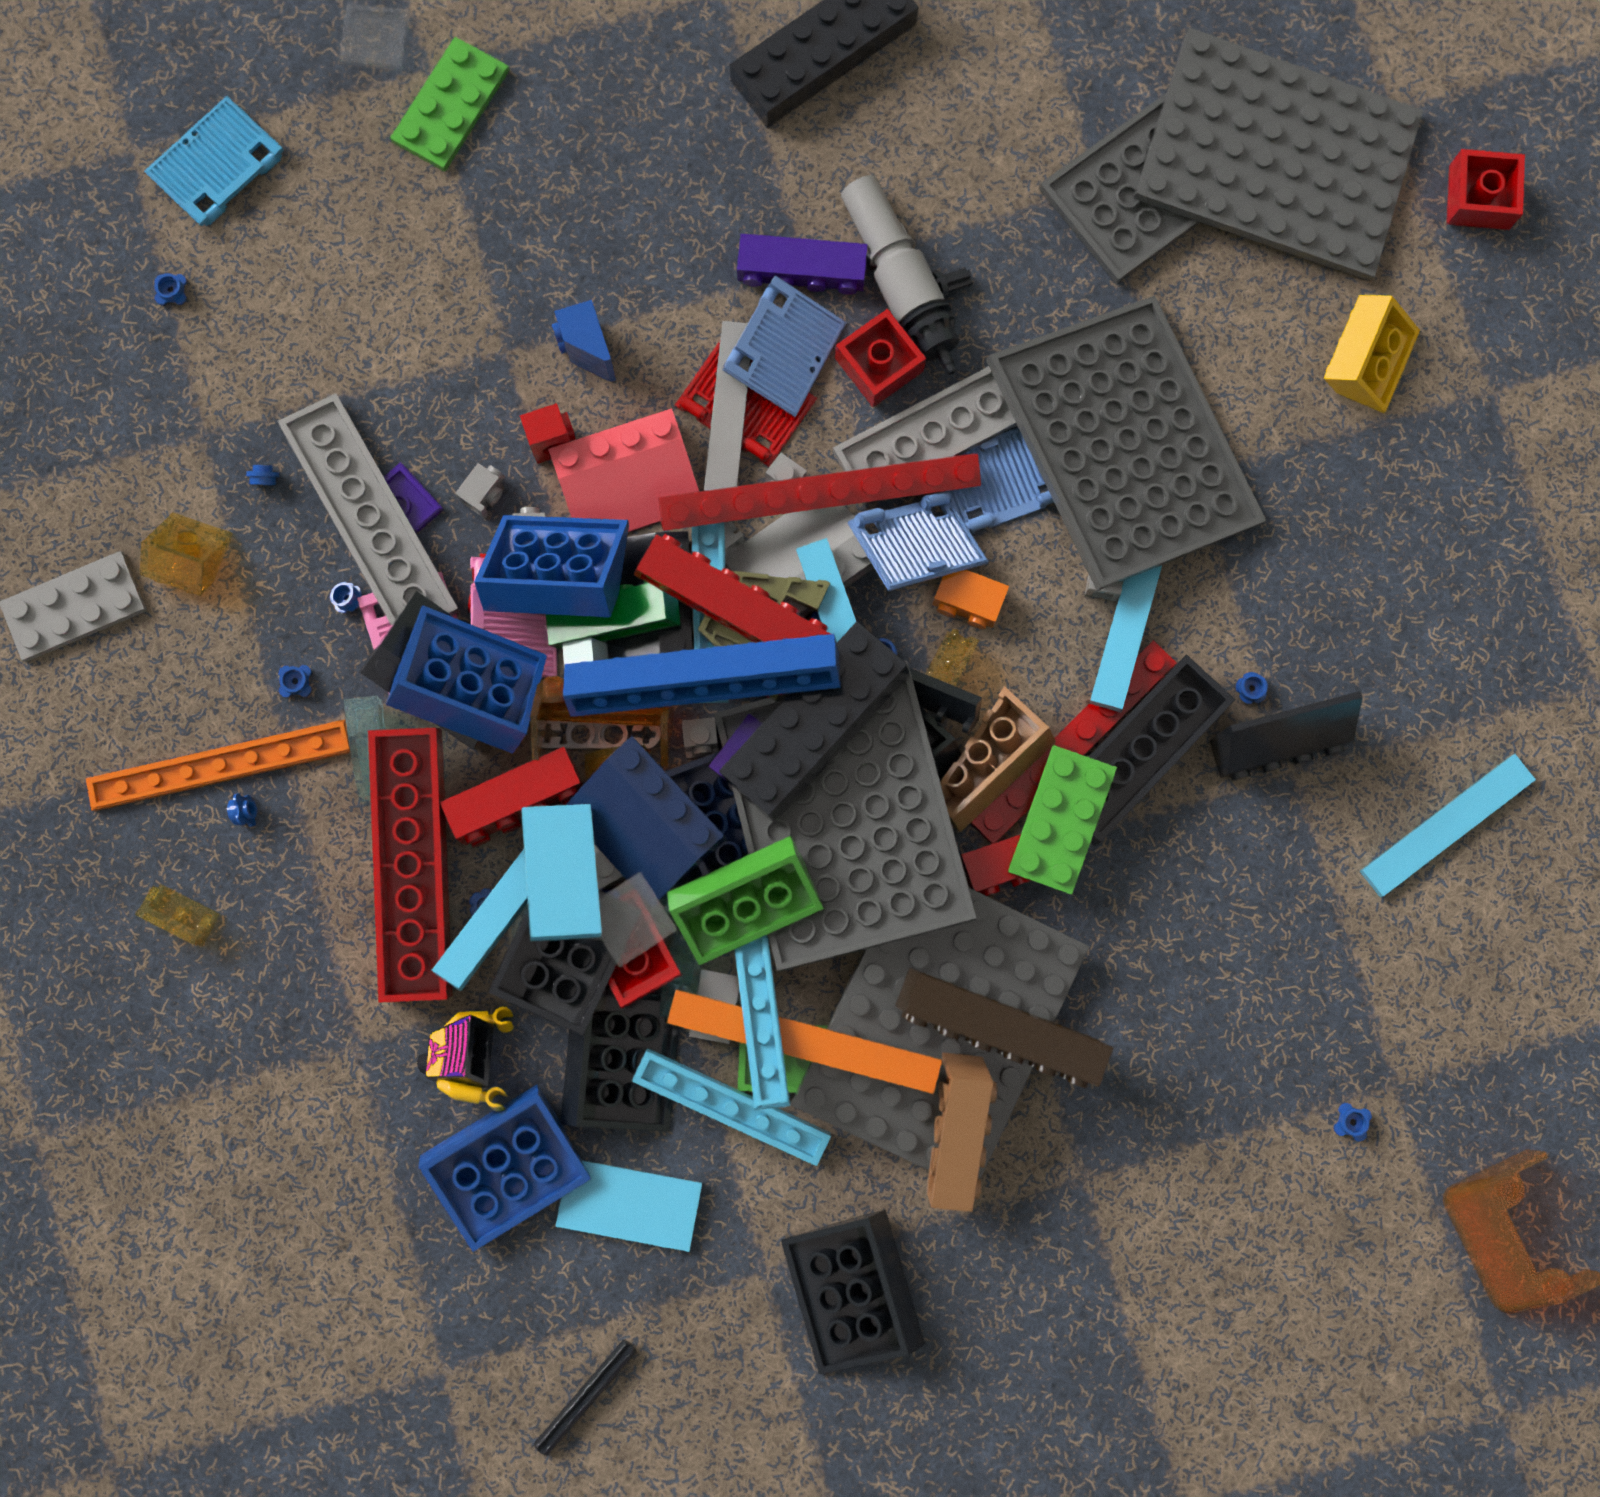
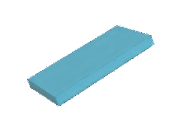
(561, 872)
(633, 1206)

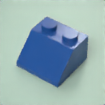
(583, 340)

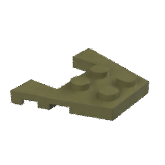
(804, 592)

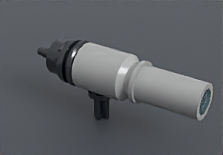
(903, 275)

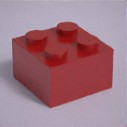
(1486, 189)
(880, 357)

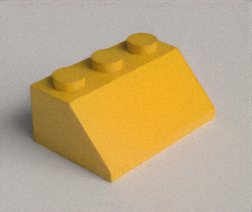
(1372, 351)

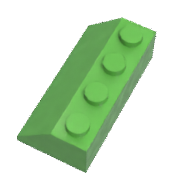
(744, 900)

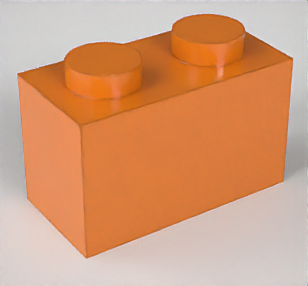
(970, 597)

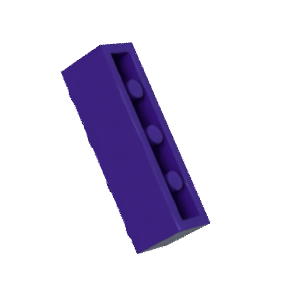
(802, 263)

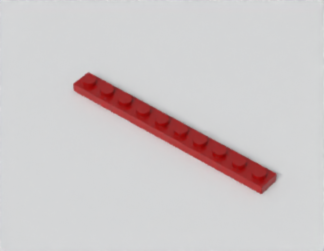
(819, 491)

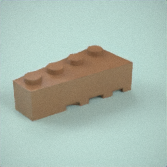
(994, 758)
(960, 1132)

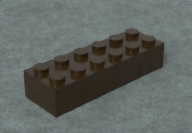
(1001, 1026)

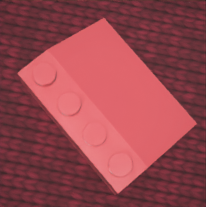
(625, 470)

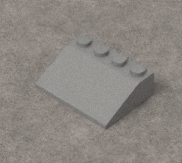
(775, 547)

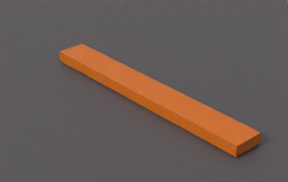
(218, 765)
(811, 1043)

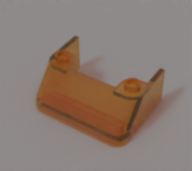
(551, 706)
(1494, 1246)

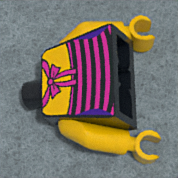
(461, 1056)

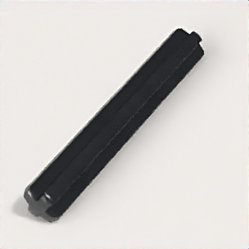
(585, 1397)

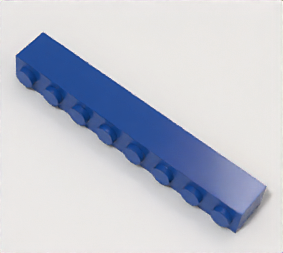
(702, 675)

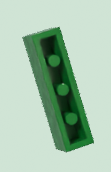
(636, 612)

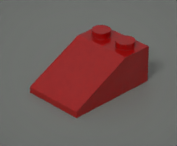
(643, 974)

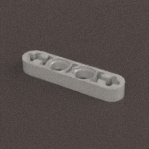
(597, 732)

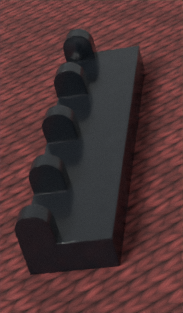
(947, 700)

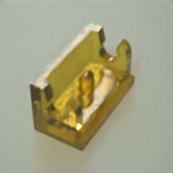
(952, 657)
(178, 914)

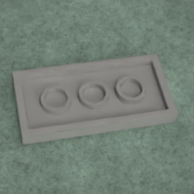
(72, 606)

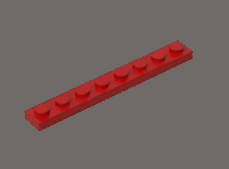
(1077, 737)

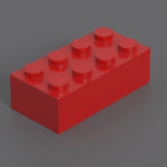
(499, 801)

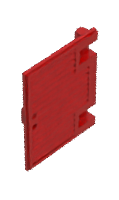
(760, 418)

